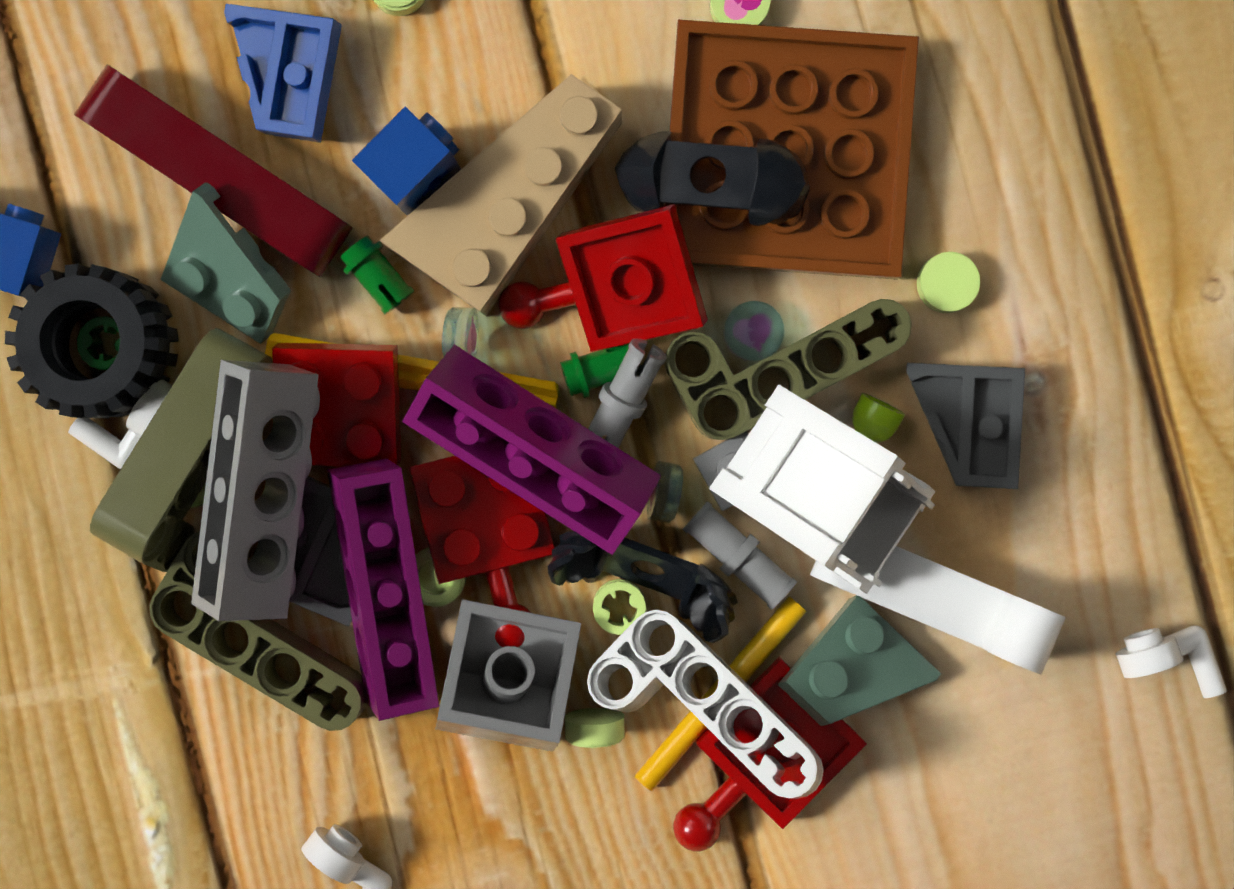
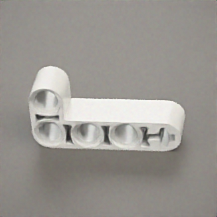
(960, 607)
(715, 712)

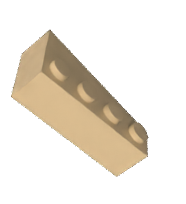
(505, 199)

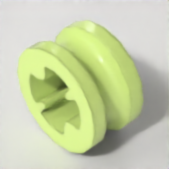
(602, 612)

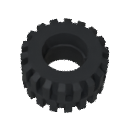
(45, 332)

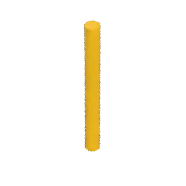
(745, 666)

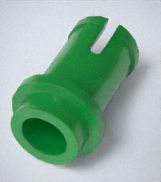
(376, 274)
(592, 369)

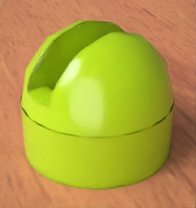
(876, 418)

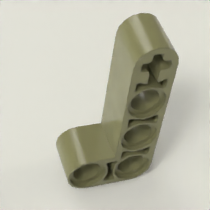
(793, 361)
(170, 461)
(257, 662)

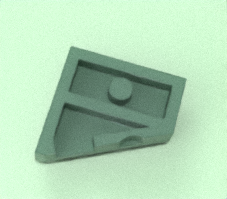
(224, 269)
(855, 666)

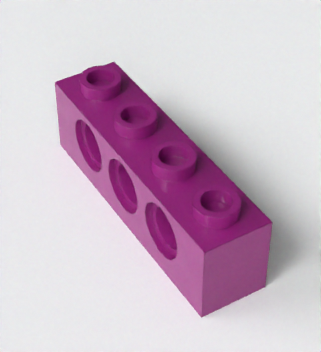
(531, 448)
(383, 587)

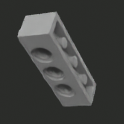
(239, 460)

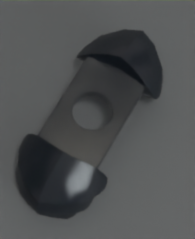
(760, 179)
(701, 592)

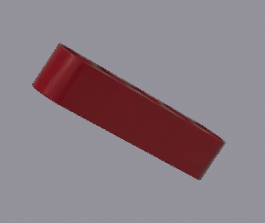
(197, 156)

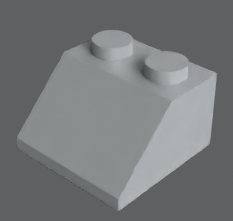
(508, 690)

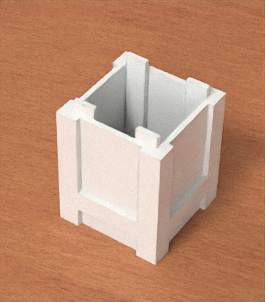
(823, 488)

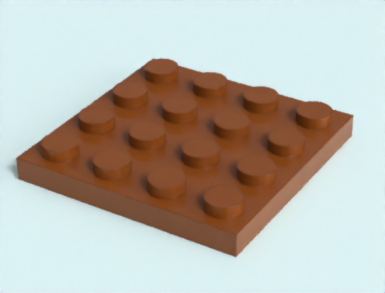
(832, 101)

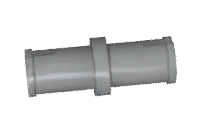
(624, 396)
(740, 555)

